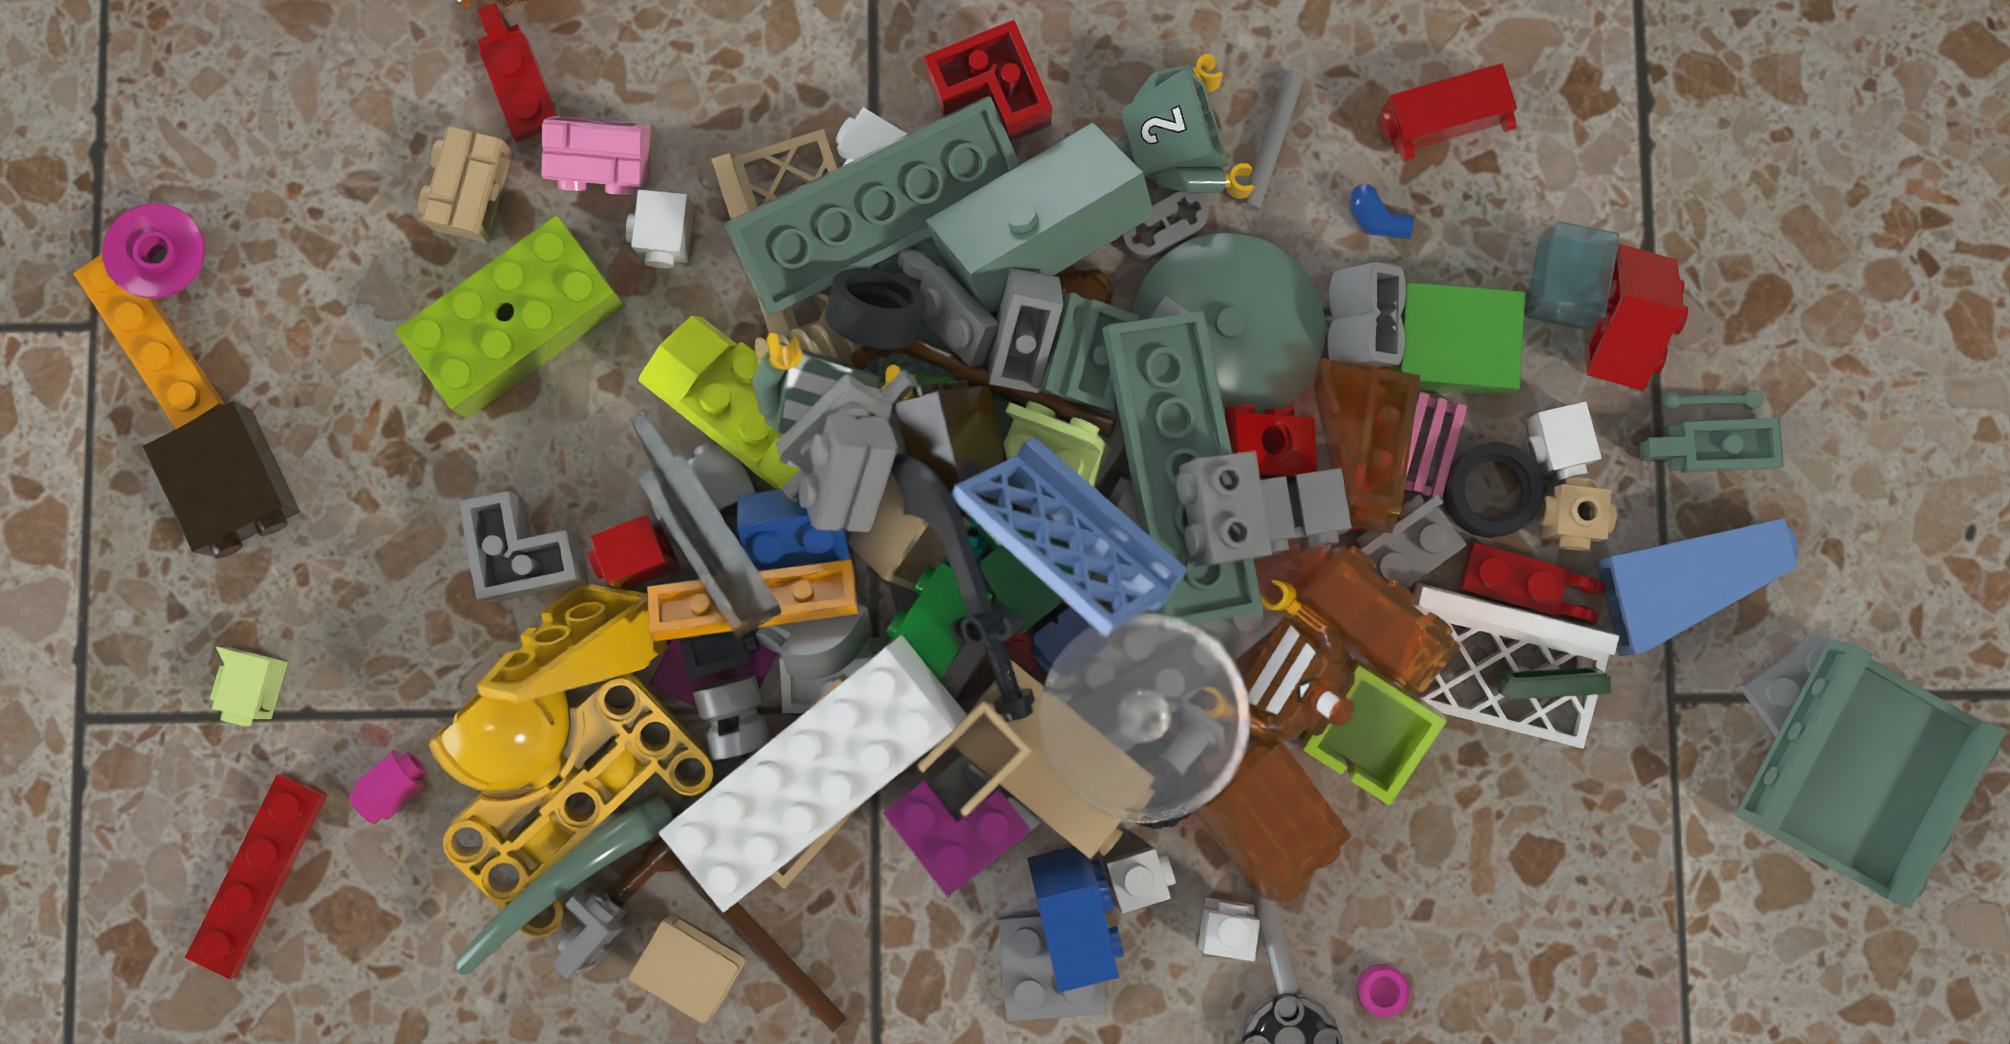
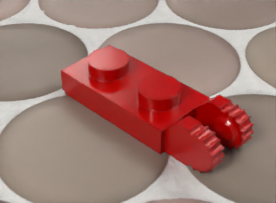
(1526, 583)

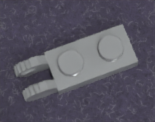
(950, 308)

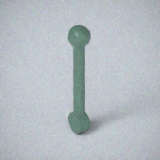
(1750, 399)

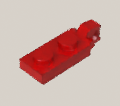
(514, 75)

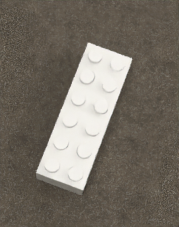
(813, 773)

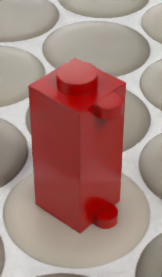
(1448, 109)

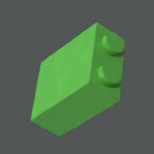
(1463, 338)

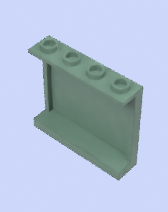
(1870, 774)

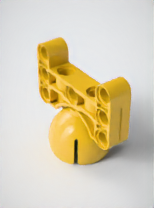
(518, 751)

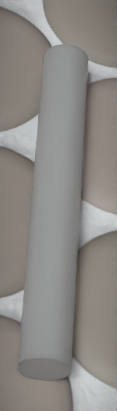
(1273, 139)

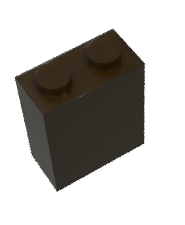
(952, 432)
(222, 480)

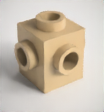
(1561, 518)

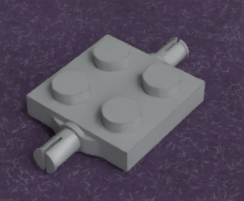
(844, 398)

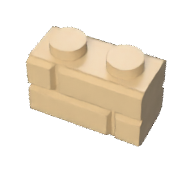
(465, 184)

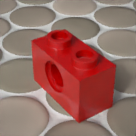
(1281, 441)
(632, 553)

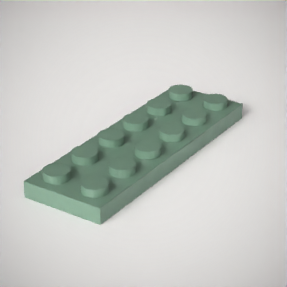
(868, 205)
(1168, 418)

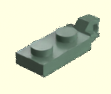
(1718, 445)

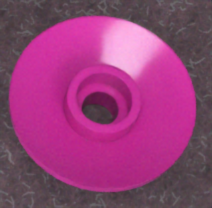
(136, 238)

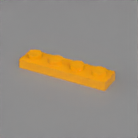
(151, 346)
(801, 591)

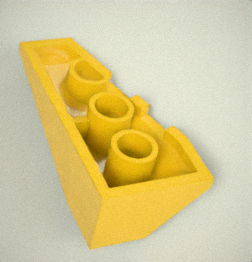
(582, 640)

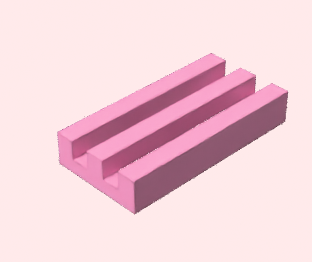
(1440, 407)

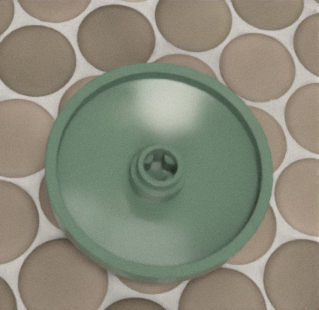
(1258, 312)

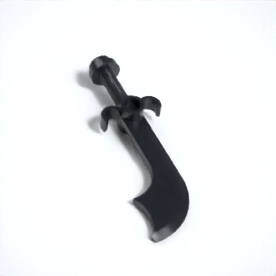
(987, 622)

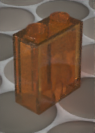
(1274, 822)

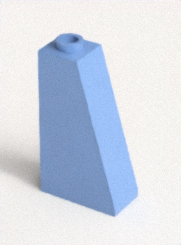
(1680, 583)

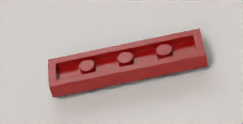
(256, 876)

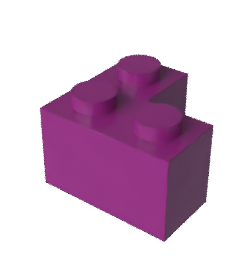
(954, 847)

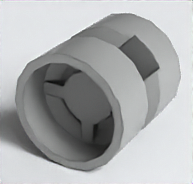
(728, 699)

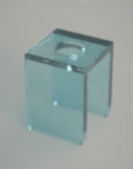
(1572, 276)

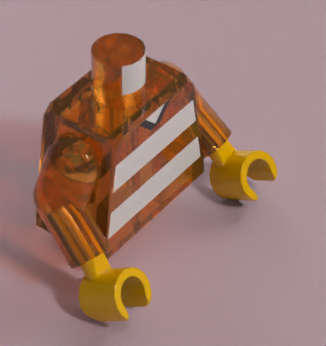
(1299, 675)

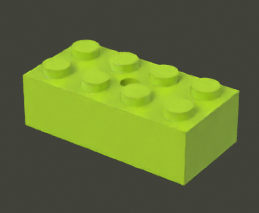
(478, 354)

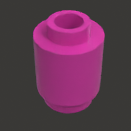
(388, 786)

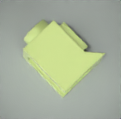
(246, 686)

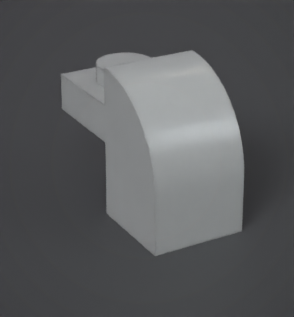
(818, 646)

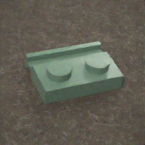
(1078, 356)

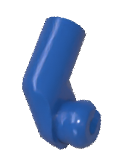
(1374, 217)

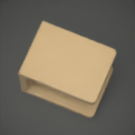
(899, 544)
(961, 729)
(687, 968)

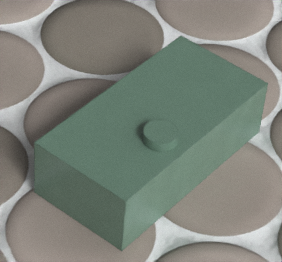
(1042, 214)

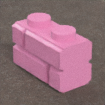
(595, 152)

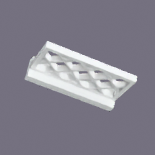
(1525, 628)

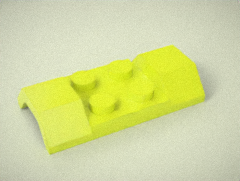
(712, 387)

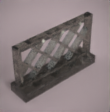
(703, 535)

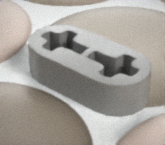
(1170, 235)

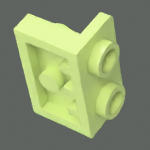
(1072, 442)

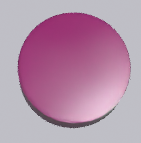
(1382, 990)

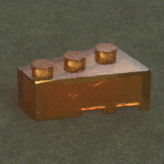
(1368, 434)
(1378, 617)

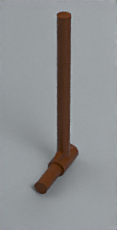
(953, 363)
(662, 858)

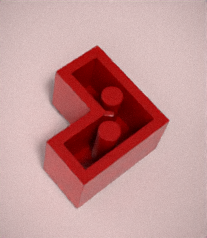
(993, 66)
(1639, 320)

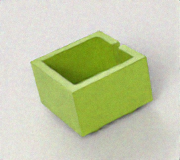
(1382, 738)

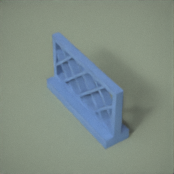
(1083, 519)

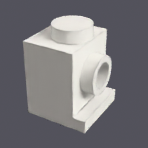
(1229, 929)

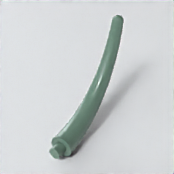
(598, 850)

